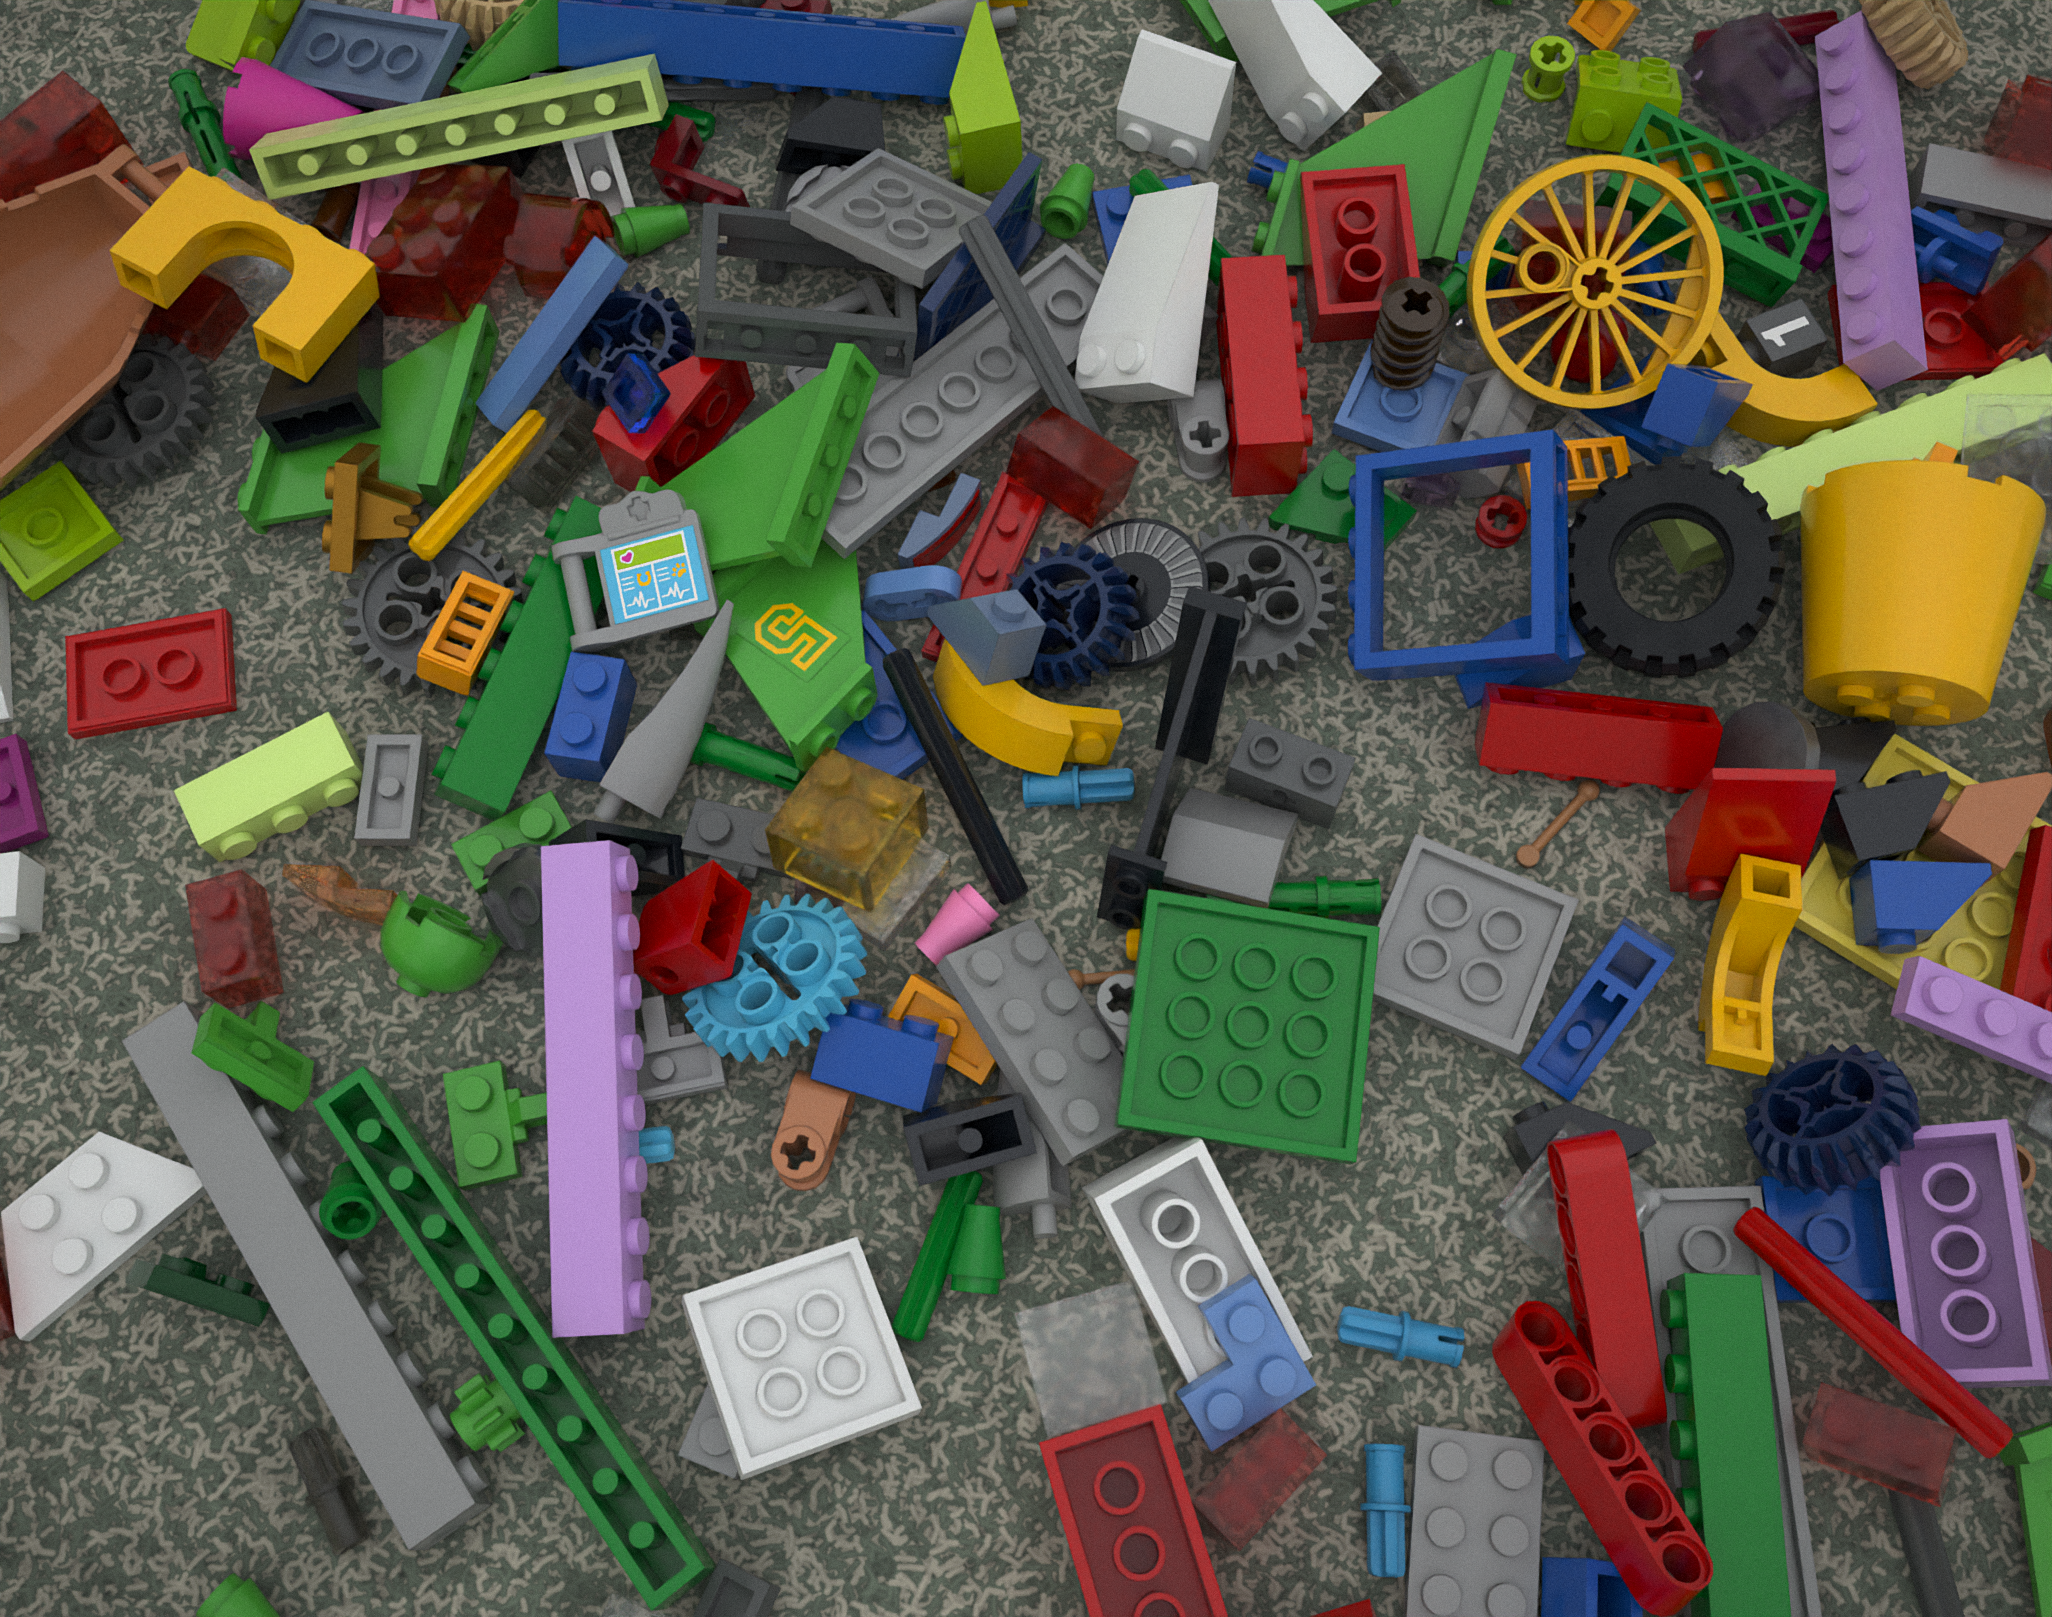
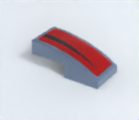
(936, 536)

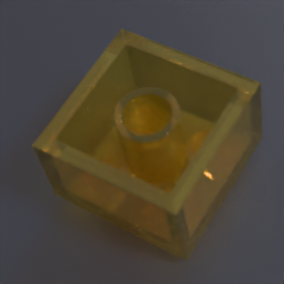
(847, 829)

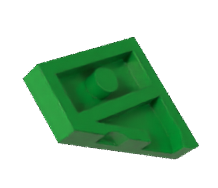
(1325, 509)

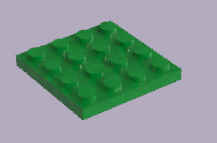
(1248, 1027)

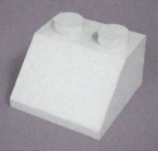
(1175, 101)

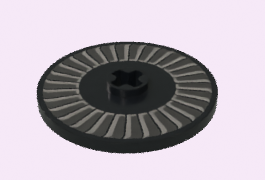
(1162, 567)

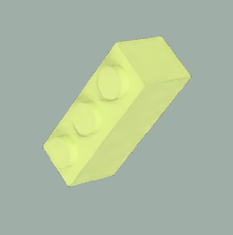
(272, 788)

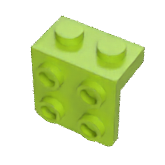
(239, 29)
(1613, 95)

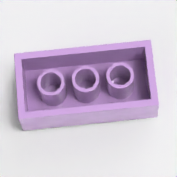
(1966, 1255)

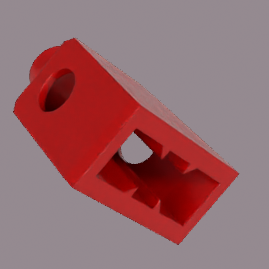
(692, 931)

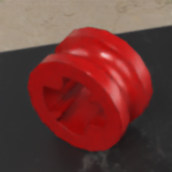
(1502, 505)

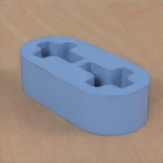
(909, 592)

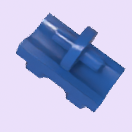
(1952, 251)

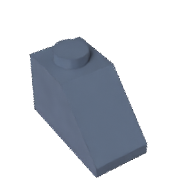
(992, 634)

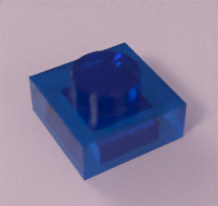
(636, 393)

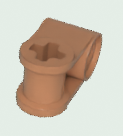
(813, 1121)

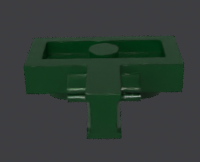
(186, 1282)

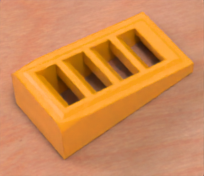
(1576, 451)
(452, 664)

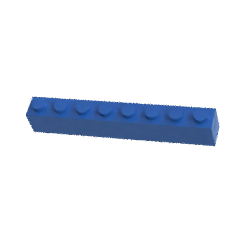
(765, 46)

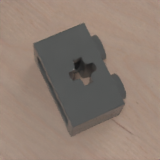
(1289, 773)

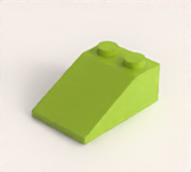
(983, 112)

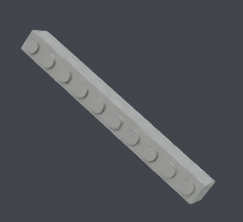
(313, 1286)

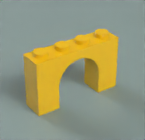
(209, 221)

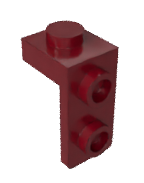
(673, 167)

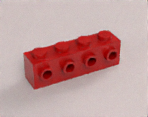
(1596, 737)

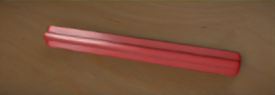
(1874, 1333)

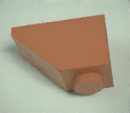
(1986, 821)

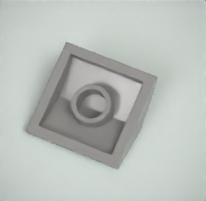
(1227, 847)

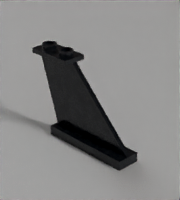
(1187, 729)

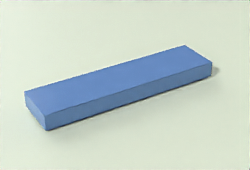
(551, 334)

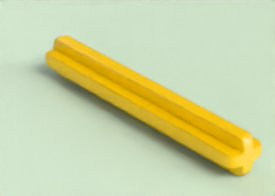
(475, 488)

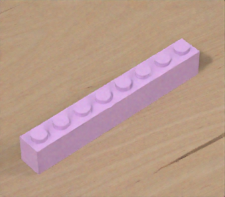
(1869, 206)
(593, 1090)

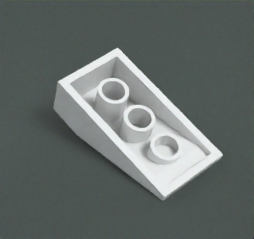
(1296, 62)
(1151, 300)
(1182, 1246)

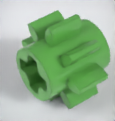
(486, 1415)

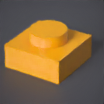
(1603, 21)

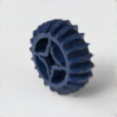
(623, 327)
(1101, 595)
(1836, 1131)

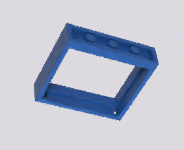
(1548, 558)

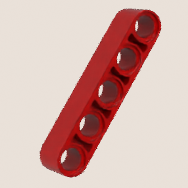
(1607, 1271)
(1577, 1421)

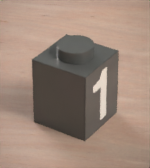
(1783, 339)

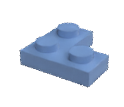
(1259, 1371)

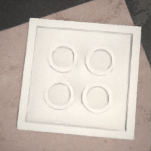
(800, 1357)

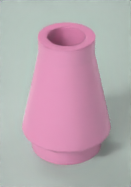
(957, 924)

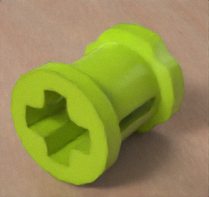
(1543, 65)

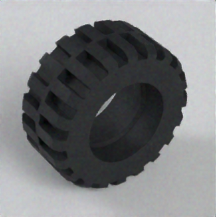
(1674, 492)

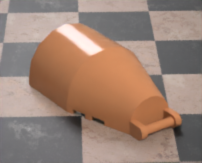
(62, 304)

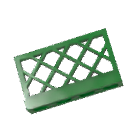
(1746, 259)

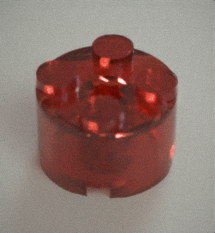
(551, 238)

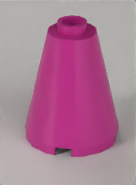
(271, 103)

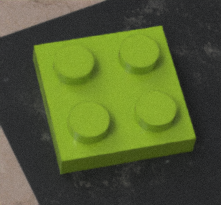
(51, 531)

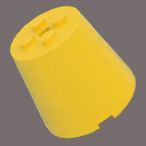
(1912, 588)

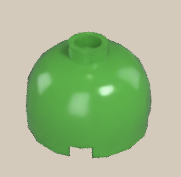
(434, 946)

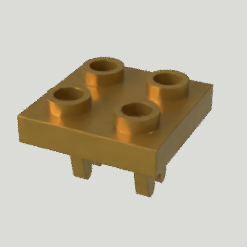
(363, 508)

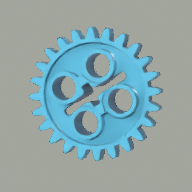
(810, 950)

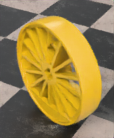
(1689, 315)

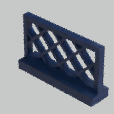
(960, 287)

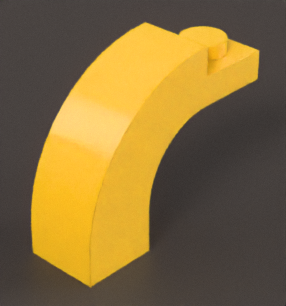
(1779, 407)
(1019, 725)
(1743, 961)

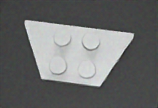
(87, 1223)

